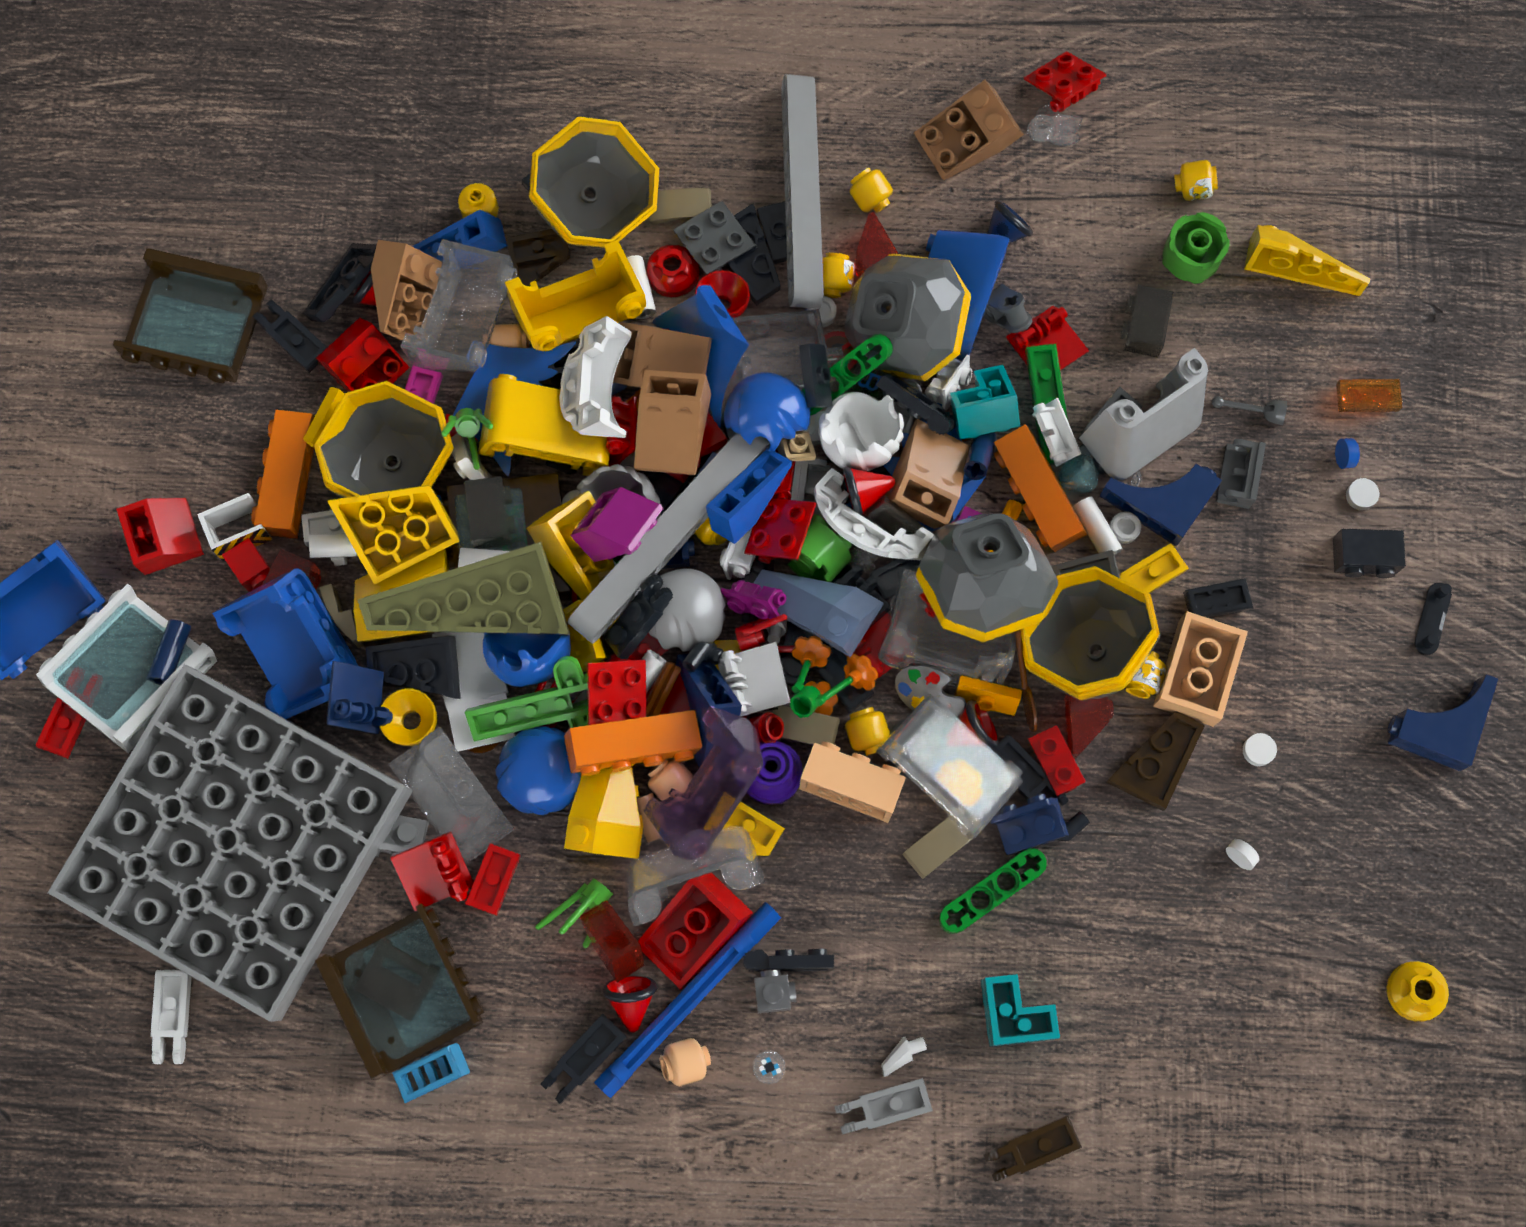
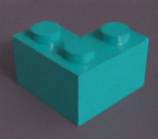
(987, 406)
(1008, 1021)

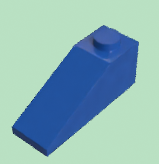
(475, 230)
(746, 497)

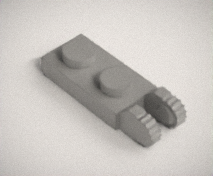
(888, 1105)

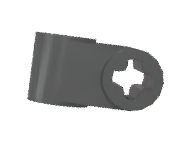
(1007, 309)

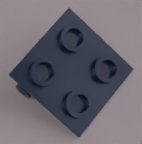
(356, 698)

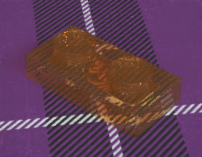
(1369, 395)

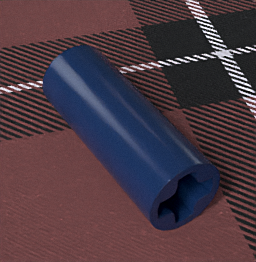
(979, 456)
(169, 651)

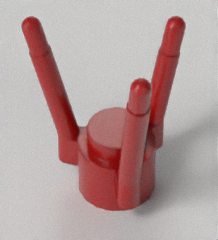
(752, 633)

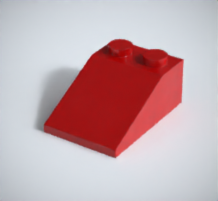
(693, 928)

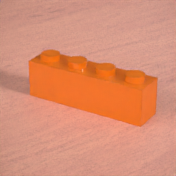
(285, 475)
(1040, 489)
(633, 742)

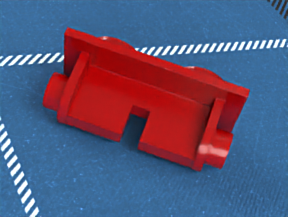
(1057, 760)

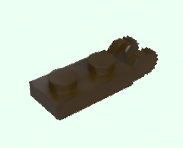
(1036, 1147)

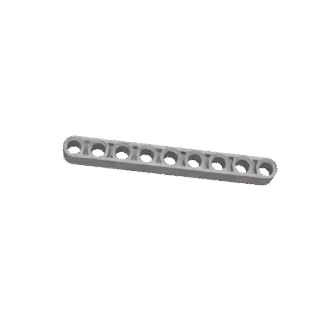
(802, 192)
(664, 539)

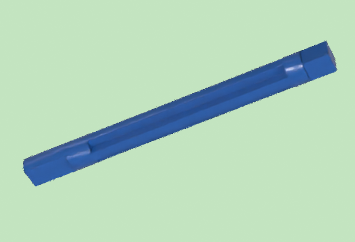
(740, 943)

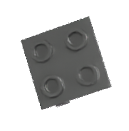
(714, 238)

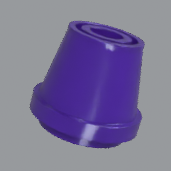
(782, 784)

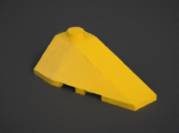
(1288, 257)
(563, 552)
(606, 815)

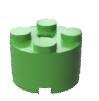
(1195, 247)
(822, 553)

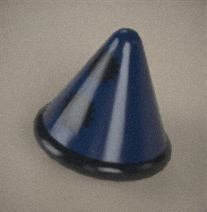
(1008, 223)

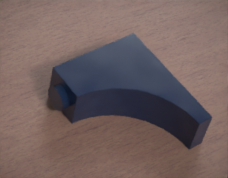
(1166, 508)
(706, 689)
(1448, 735)

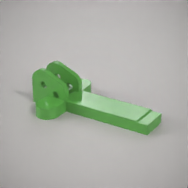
(534, 708)

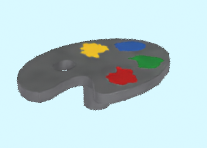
(919, 680)

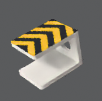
(226, 513)

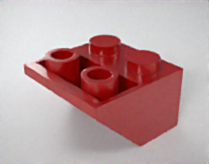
(362, 358)
(159, 533)

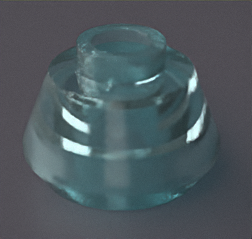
(1079, 474)

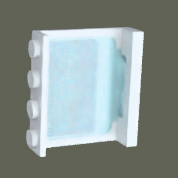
(107, 664)

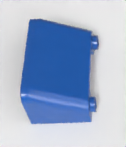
(978, 263)
(41, 604)
(289, 639)

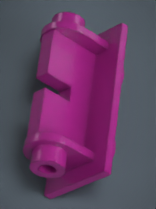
(749, 599)

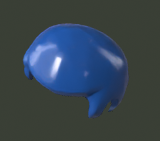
(767, 408)
(524, 657)
(536, 771)

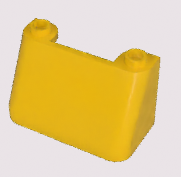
(566, 307)
(531, 424)

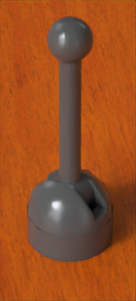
(1273, 411)

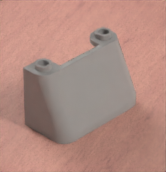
(1128, 439)

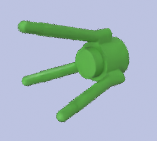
(467, 425)
(590, 895)

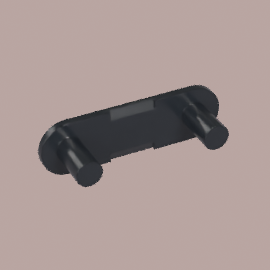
(1433, 618)

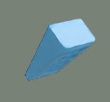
(456, 1061)

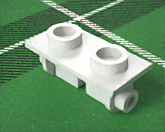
(949, 380)
(1056, 431)
(734, 560)

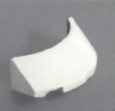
(589, 379)
(862, 531)

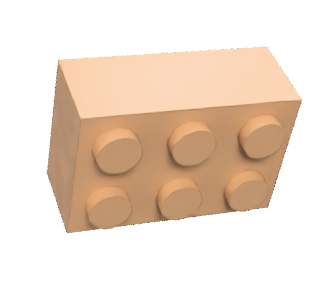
(1201, 668)
(852, 781)

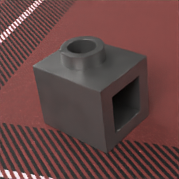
(774, 992)

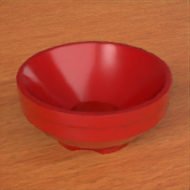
(675, 282)
(730, 288)

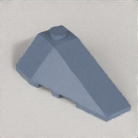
(825, 609)

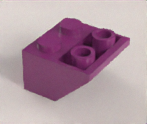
(616, 524)

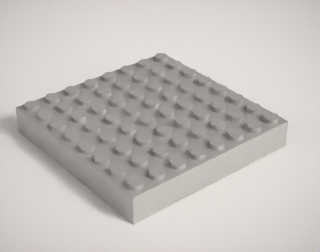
(231, 843)

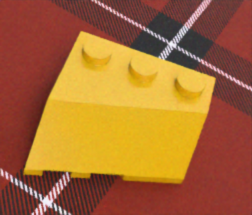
(395, 528)
(364, 587)

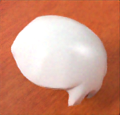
(860, 431)

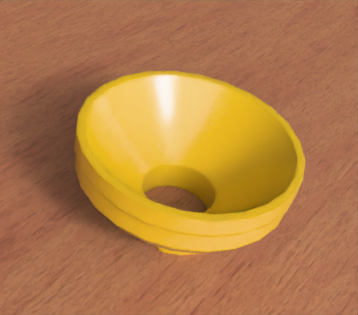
(405, 702)
(1403, 996)

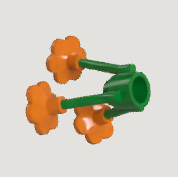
(820, 696)

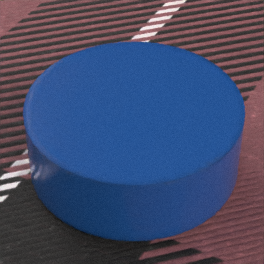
(1347, 453)

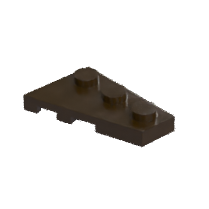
(1160, 762)

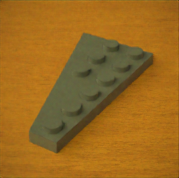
(488, 596)

